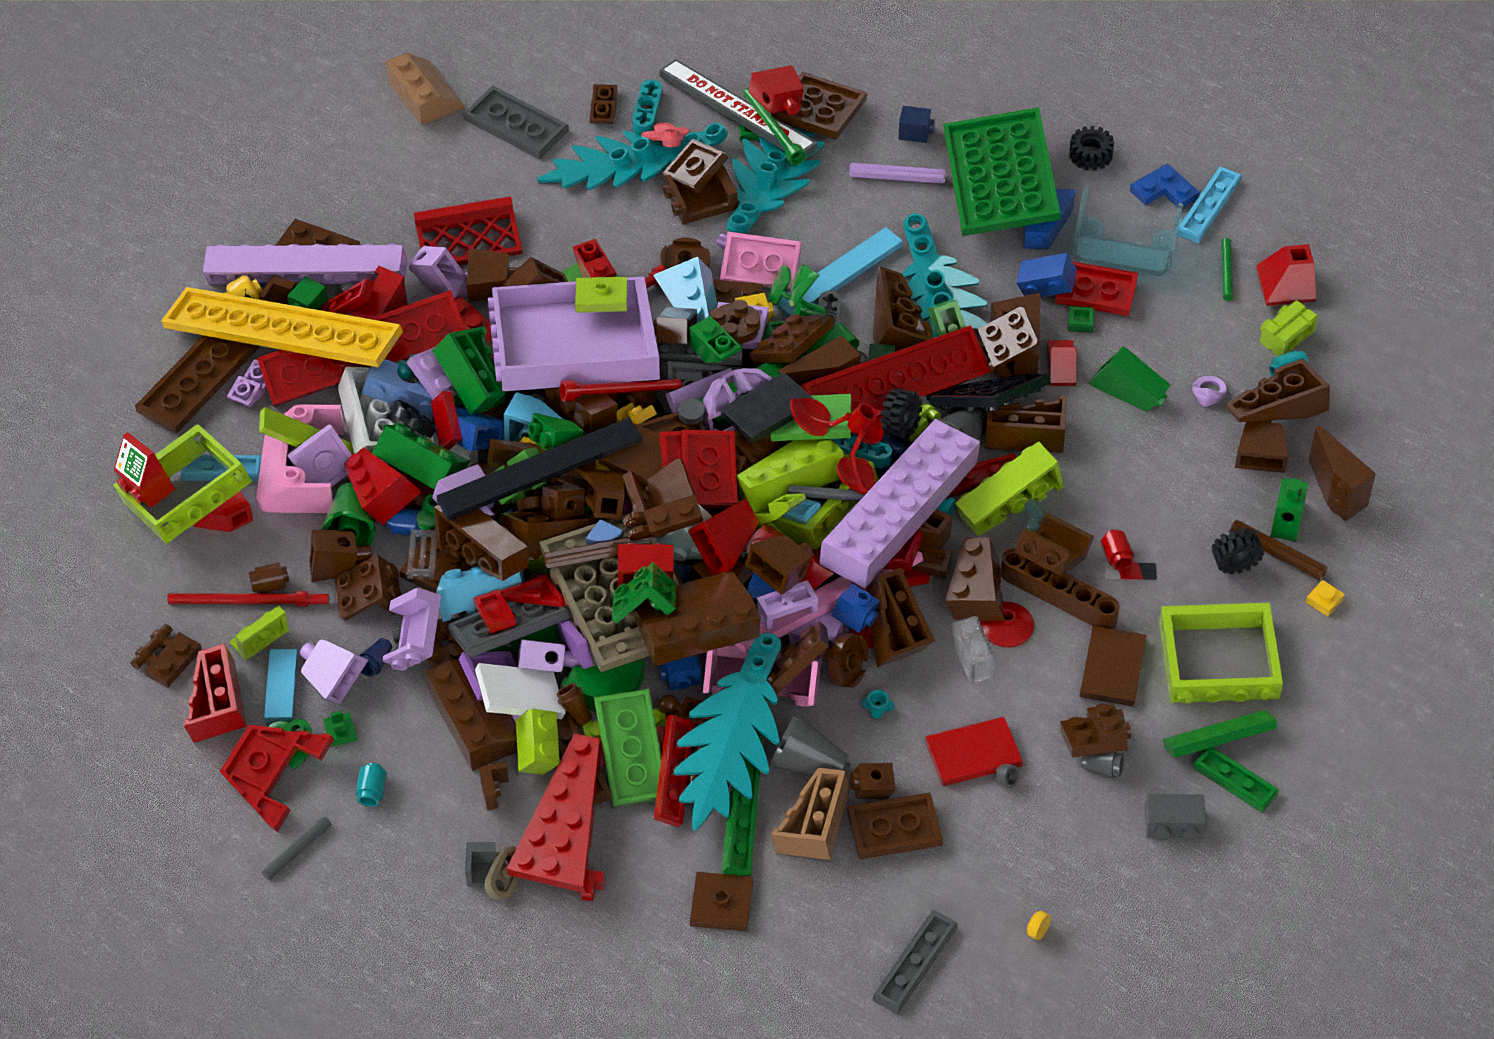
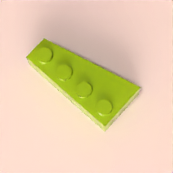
(797, 463)
(1010, 488)

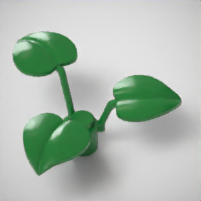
(800, 285)

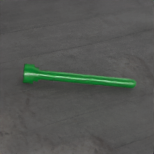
(793, 152)

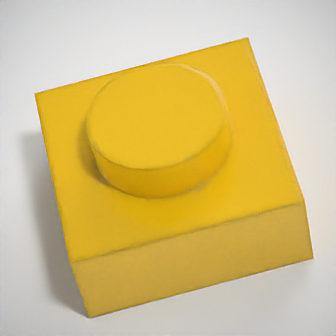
(1325, 598)

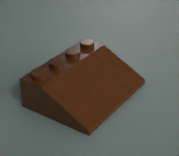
(706, 617)
(478, 733)

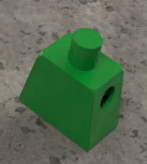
(1290, 500)

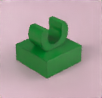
(340, 728)

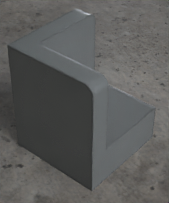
(479, 861)

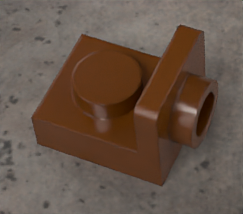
(491, 778)

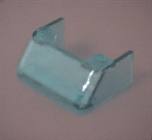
(1093, 249)

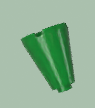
(348, 515)

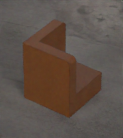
(277, 290)

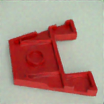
(260, 761)

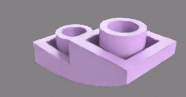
(249, 388)

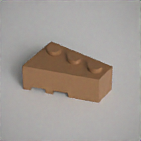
(815, 818)

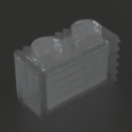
(973, 649)

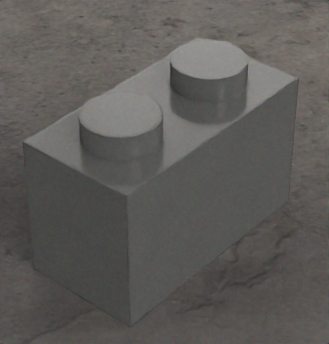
(1175, 816)

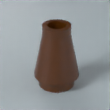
(574, 703)

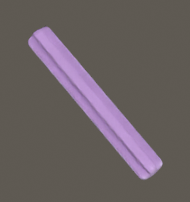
(899, 173)

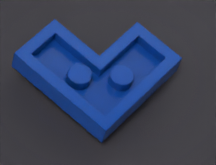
(1164, 182)

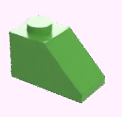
(946, 317)

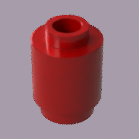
(1117, 549)

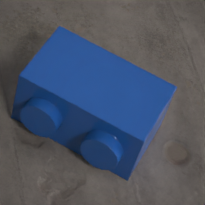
(1047, 275)

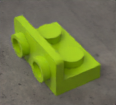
(261, 633)

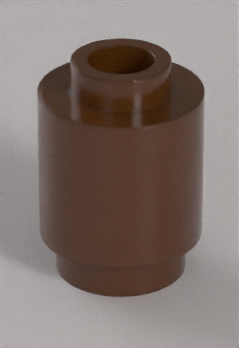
(268, 578)

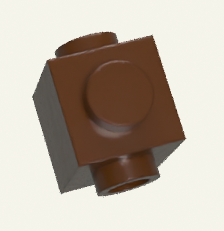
(563, 500)
(873, 781)

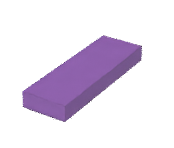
(574, 642)

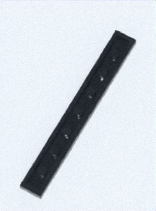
(538, 468)

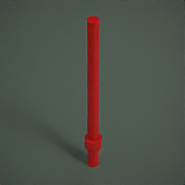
(301, 598)

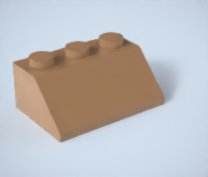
(421, 88)

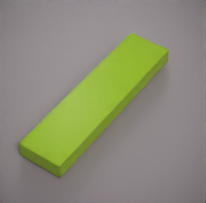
(288, 429)

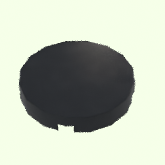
(412, 418)

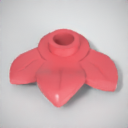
(667, 134)

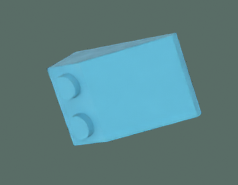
(519, 415)

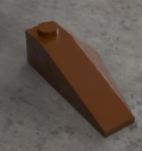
(895, 315)
(1290, 393)

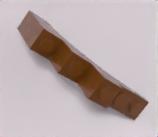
(602, 488)

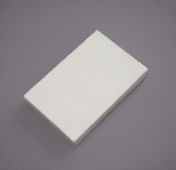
(517, 689)

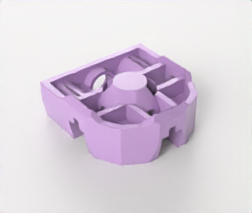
(721, 395)

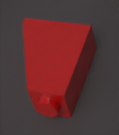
(724, 536)

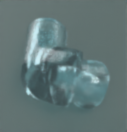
(1036, 515)

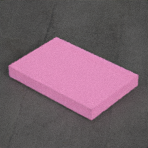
(758, 258)

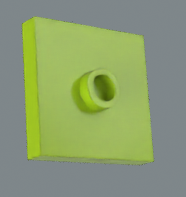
(601, 294)

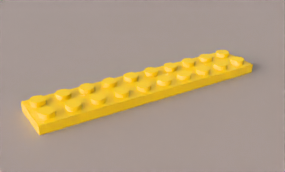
(282, 326)

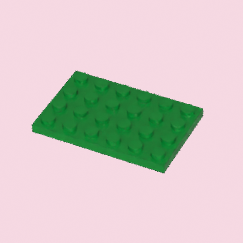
(1001, 171)

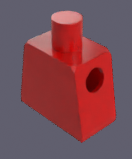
(777, 89)

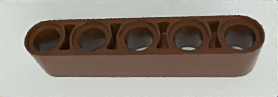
(1060, 591)

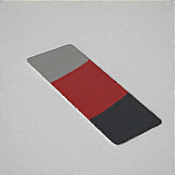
(1136, 571)

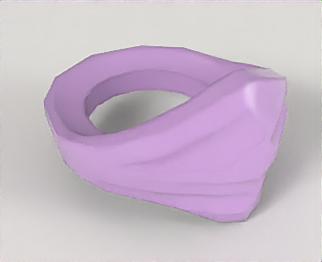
(1207, 396)

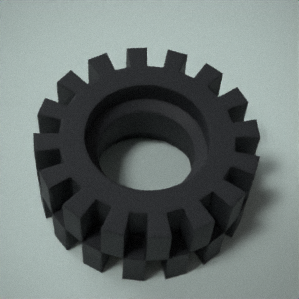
(1087, 157)
(901, 413)
(1237, 551)

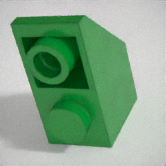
(712, 341)
(551, 431)

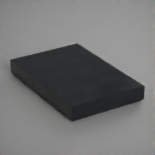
(764, 408)

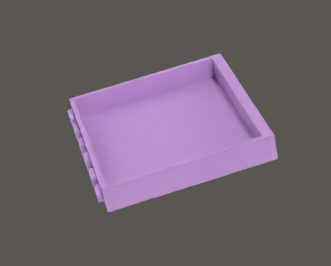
(545, 341)

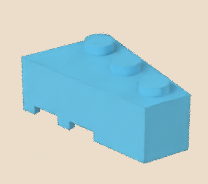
(689, 287)
(460, 588)

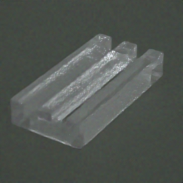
(421, 572)

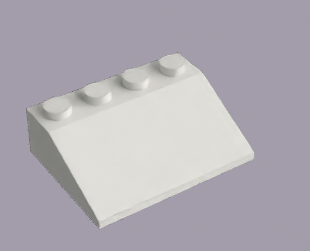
(366, 415)

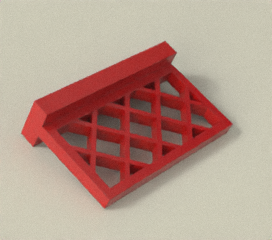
(464, 217)

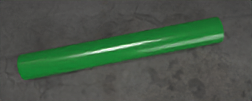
(1227, 269)

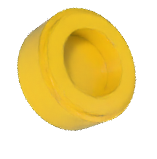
(1038, 925)

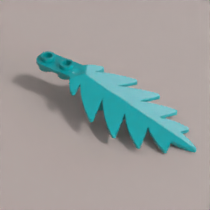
(625, 160)
(766, 181)
(933, 277)
(731, 734)

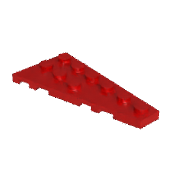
(561, 829)

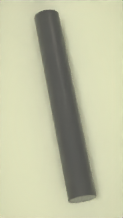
(826, 493)
(296, 848)

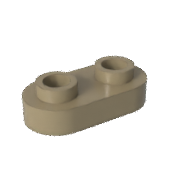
(500, 876)

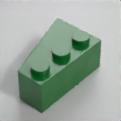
(470, 368)
(417, 455)

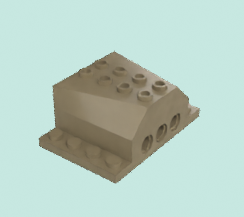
(589, 600)

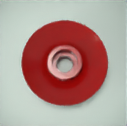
(1010, 632)

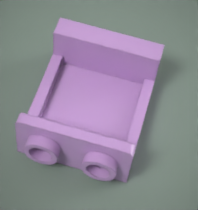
(418, 627)

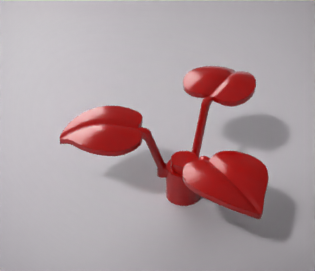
(862, 421)

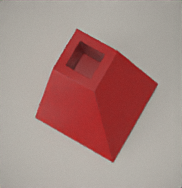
(1288, 276)

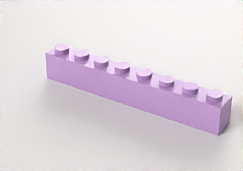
(318, 262)

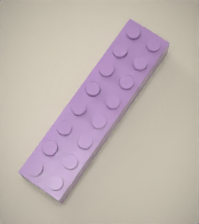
(899, 503)

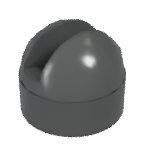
(1013, 775)

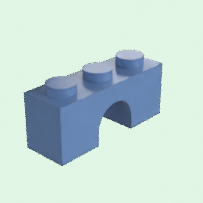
(387, 386)

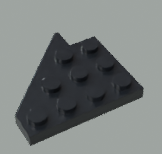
(989, 392)

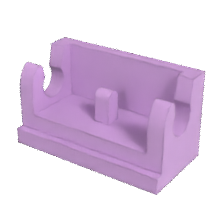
(795, 599)

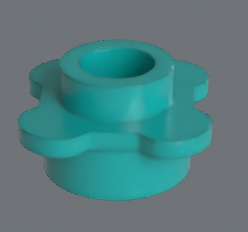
(878, 697)

